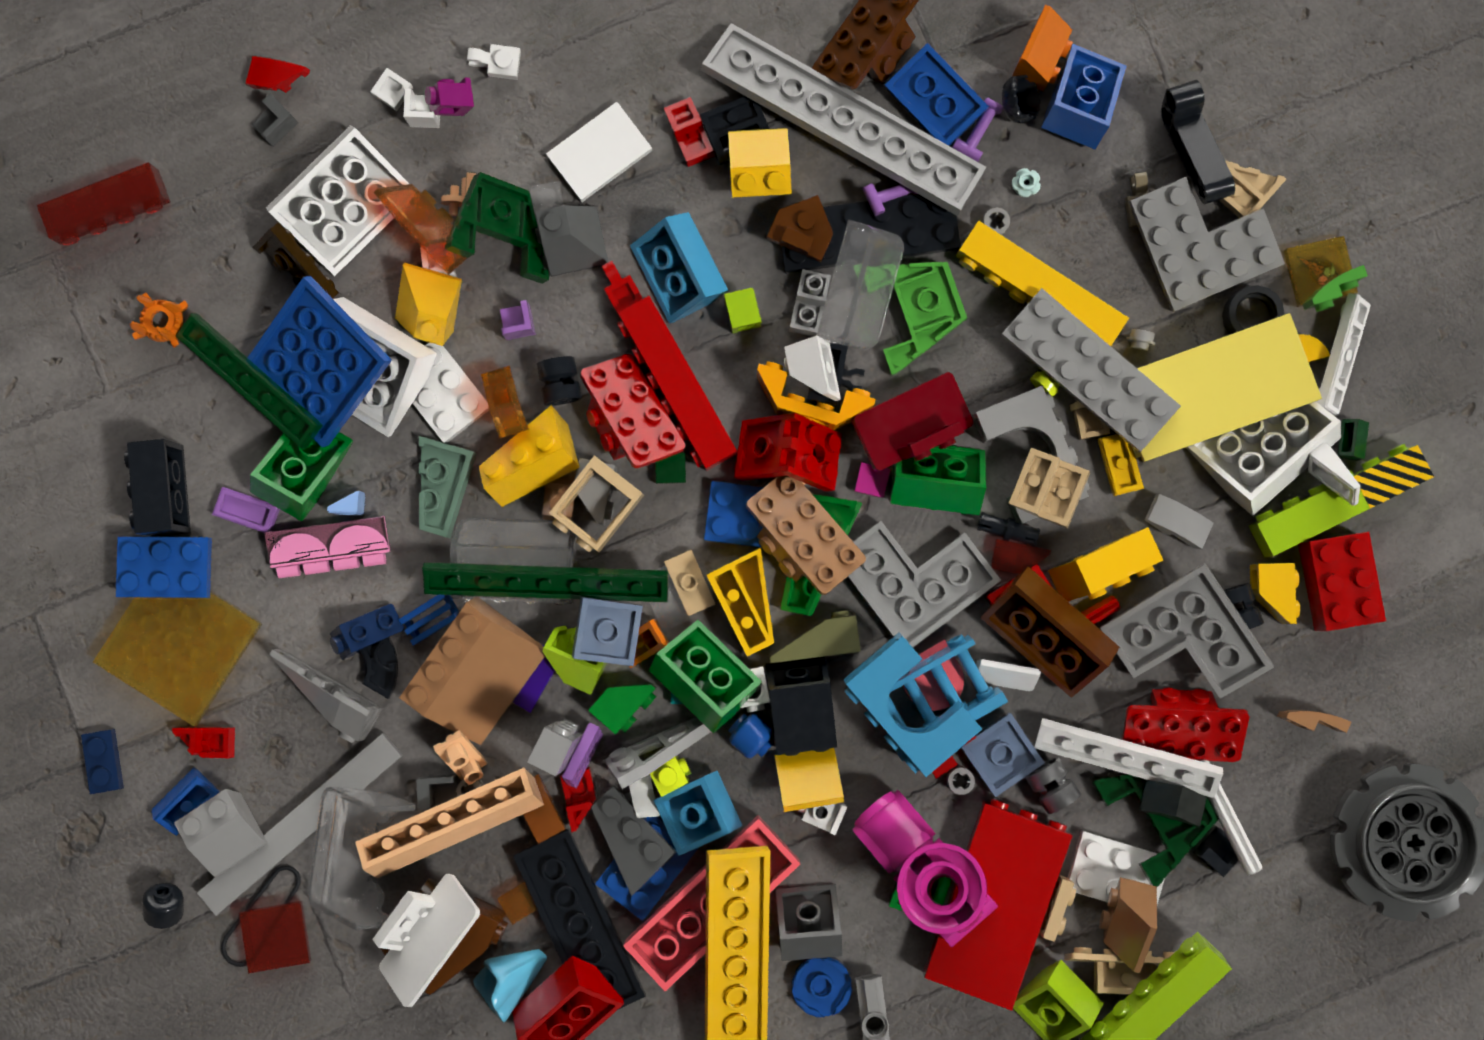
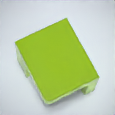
(742, 310)

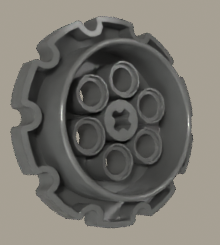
(1360, 848)

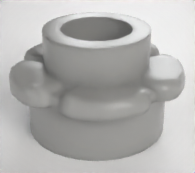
(1141, 339)

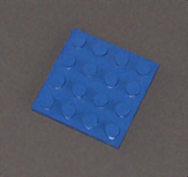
(320, 357)

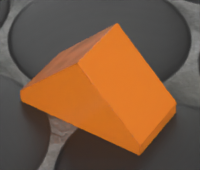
(649, 641)

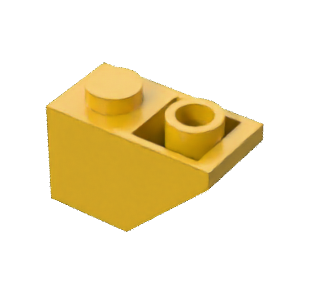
(1276, 590)

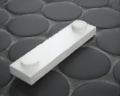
(1343, 353)

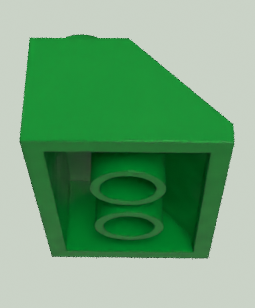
(944, 481)
(704, 675)

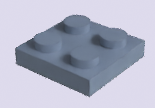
(607, 631)
(1002, 754)

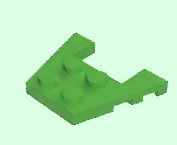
(929, 307)

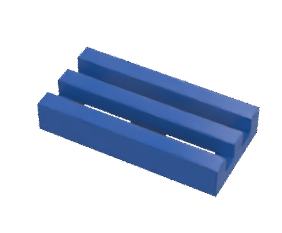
(412, 628)

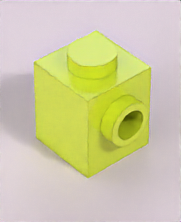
(671, 775)

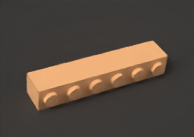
(449, 823)

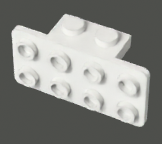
(423, 936)

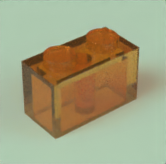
(504, 401)

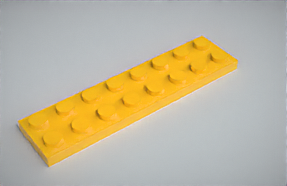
(737, 943)

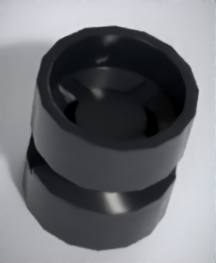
(559, 381)
(1250, 613)

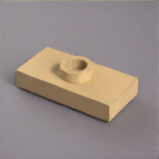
(689, 582)

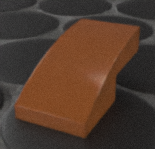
(545, 819)

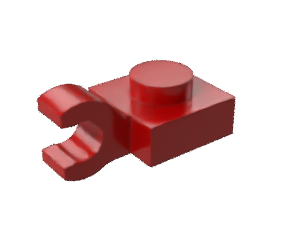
(622, 291)

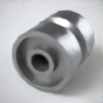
(1057, 795)

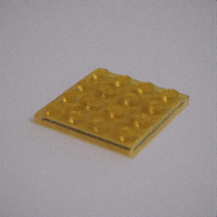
(178, 650)

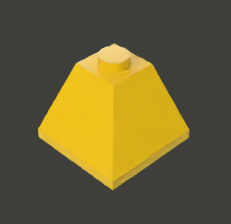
(427, 303)

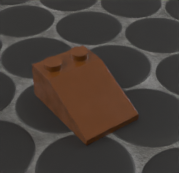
(484, 932)

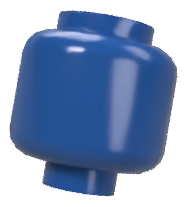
(751, 736)

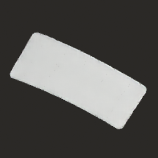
(643, 798)

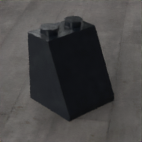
(801, 706)

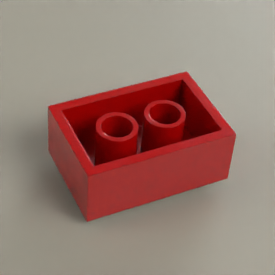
(1342, 582)

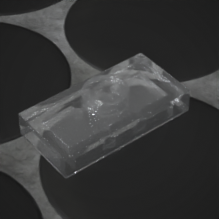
(670, 613)

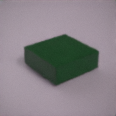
(671, 470)

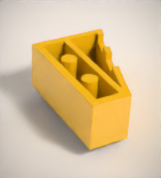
(530, 459)
(1107, 566)
(745, 600)

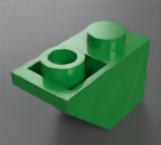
(619, 703)

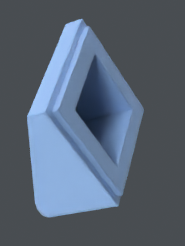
(350, 505)

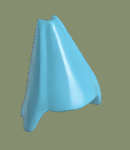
(507, 979)

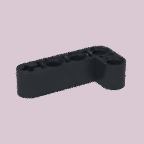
(1195, 143)

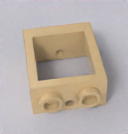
(565, 524)

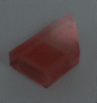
(1015, 557)

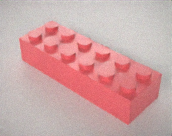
(676, 931)

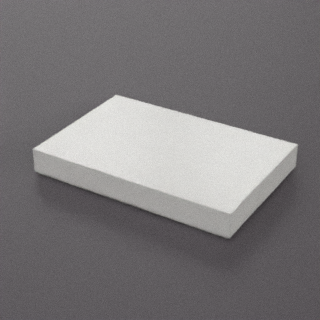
(599, 152)

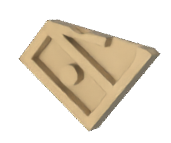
(1251, 189)

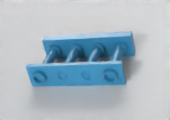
(987, 697)

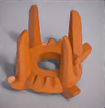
(158, 334)

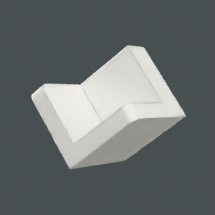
(418, 112)

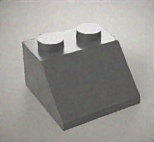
(809, 922)

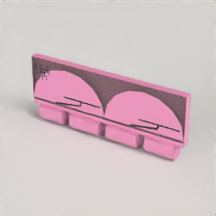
(334, 541)

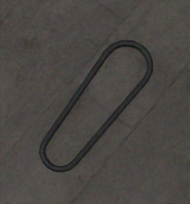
(254, 900)

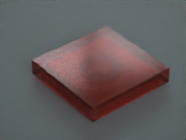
(275, 937)

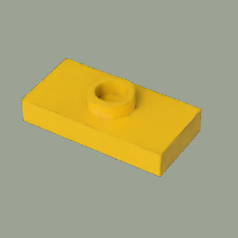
(1120, 465)

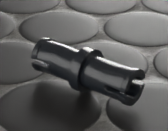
(1008, 529)

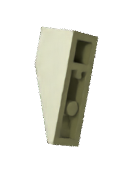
(827, 638)

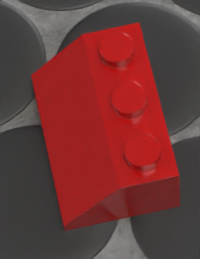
(567, 1004)

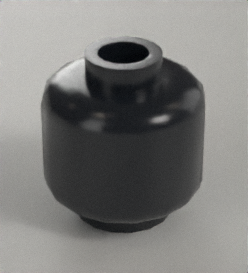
(162, 905)

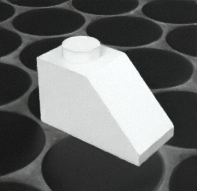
(813, 365)

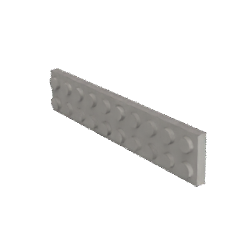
(843, 119)

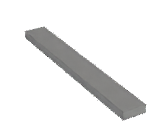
(297, 826)

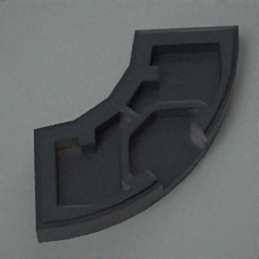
(381, 667)

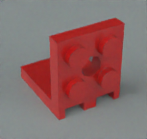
(789, 450)

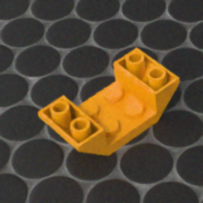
(773, 382)

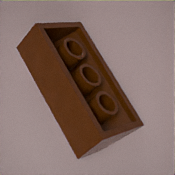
(1050, 632)

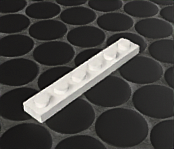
(1128, 757)

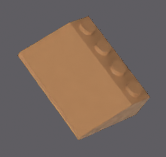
(474, 671)

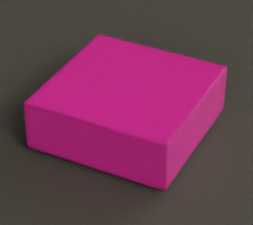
(871, 481)

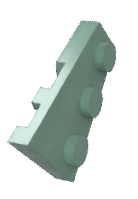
(443, 484)

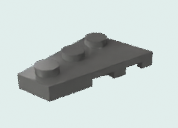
(632, 840)

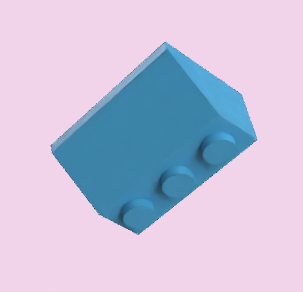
(678, 267)

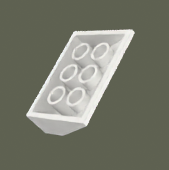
(334, 203)
(400, 381)
(1267, 455)

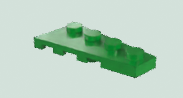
(801, 595)

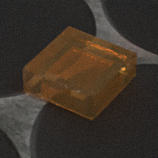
(517, 903)

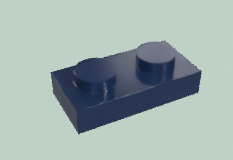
(102, 761)

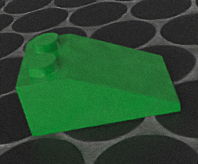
(296, 476)

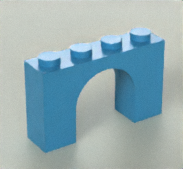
(924, 746)

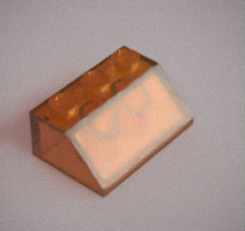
(422, 221)

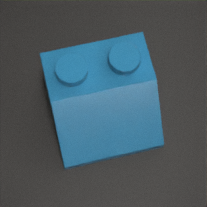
(698, 813)

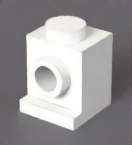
(828, 823)

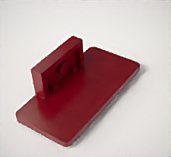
(913, 422)

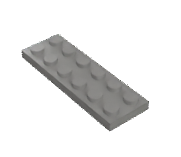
(1090, 370)

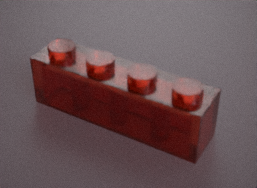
(104, 204)

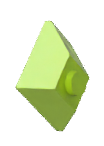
(573, 672)

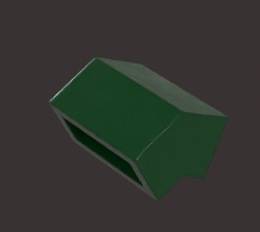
(1359, 439)

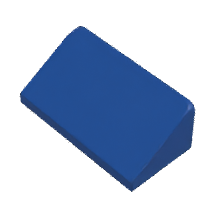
(183, 798)

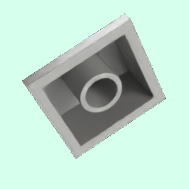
(221, 832)

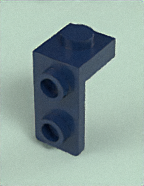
(365, 631)

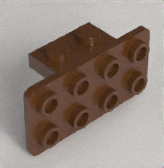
(868, 41)

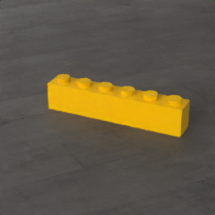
(1025, 275)

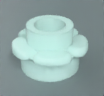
(1026, 190)

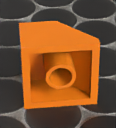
(1044, 48)

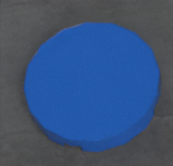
(821, 986)

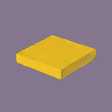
(809, 780)

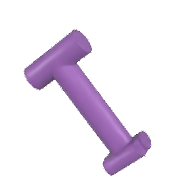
(969, 147)
(877, 198)

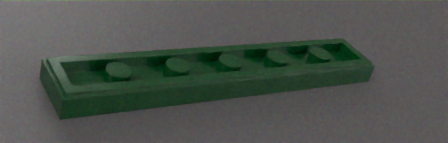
(249, 380)

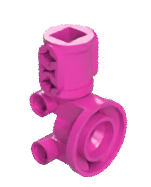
(906, 845)

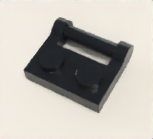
(733, 116)

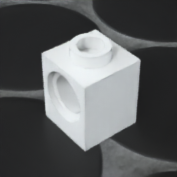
(757, 703)

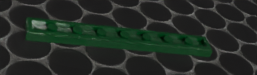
(545, 582)

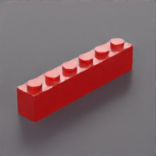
(677, 383)

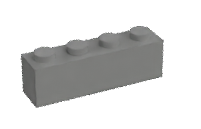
(555, 746)

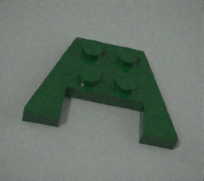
(501, 213)
(1175, 835)

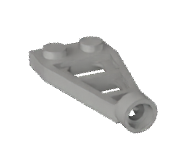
(628, 767)

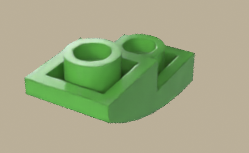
(1331, 291)

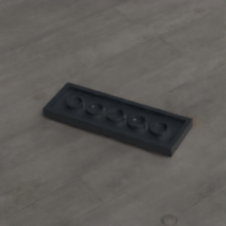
(916, 220)
(576, 911)

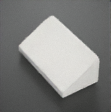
(1008, 675)

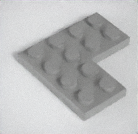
(1199, 261)
(922, 597)
(1191, 616)

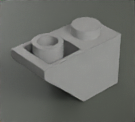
(597, 494)

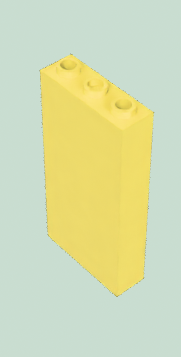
(1231, 384)

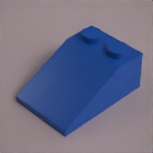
(1084, 97)

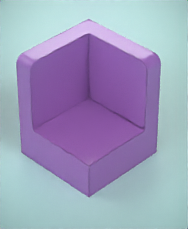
(517, 321)

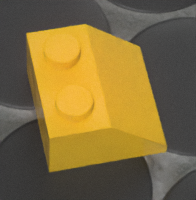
(759, 162)

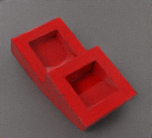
(689, 132)

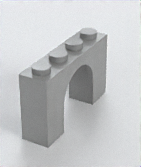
(1032, 413)

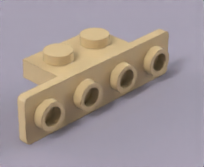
(1111, 973)

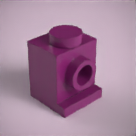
(450, 98)

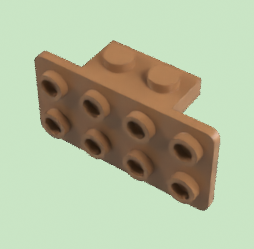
(803, 535)

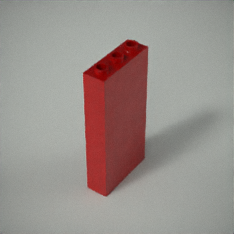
(1020, 872)

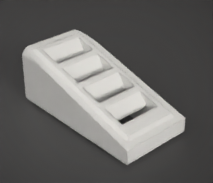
(1332, 472)

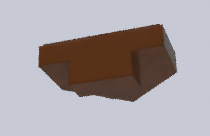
(803, 228)

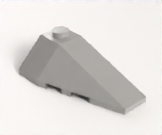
(338, 704)

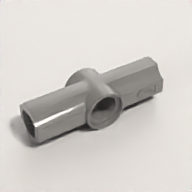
(872, 1004)

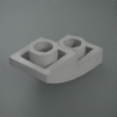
(809, 302)
(1179, 520)

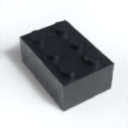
(157, 488)

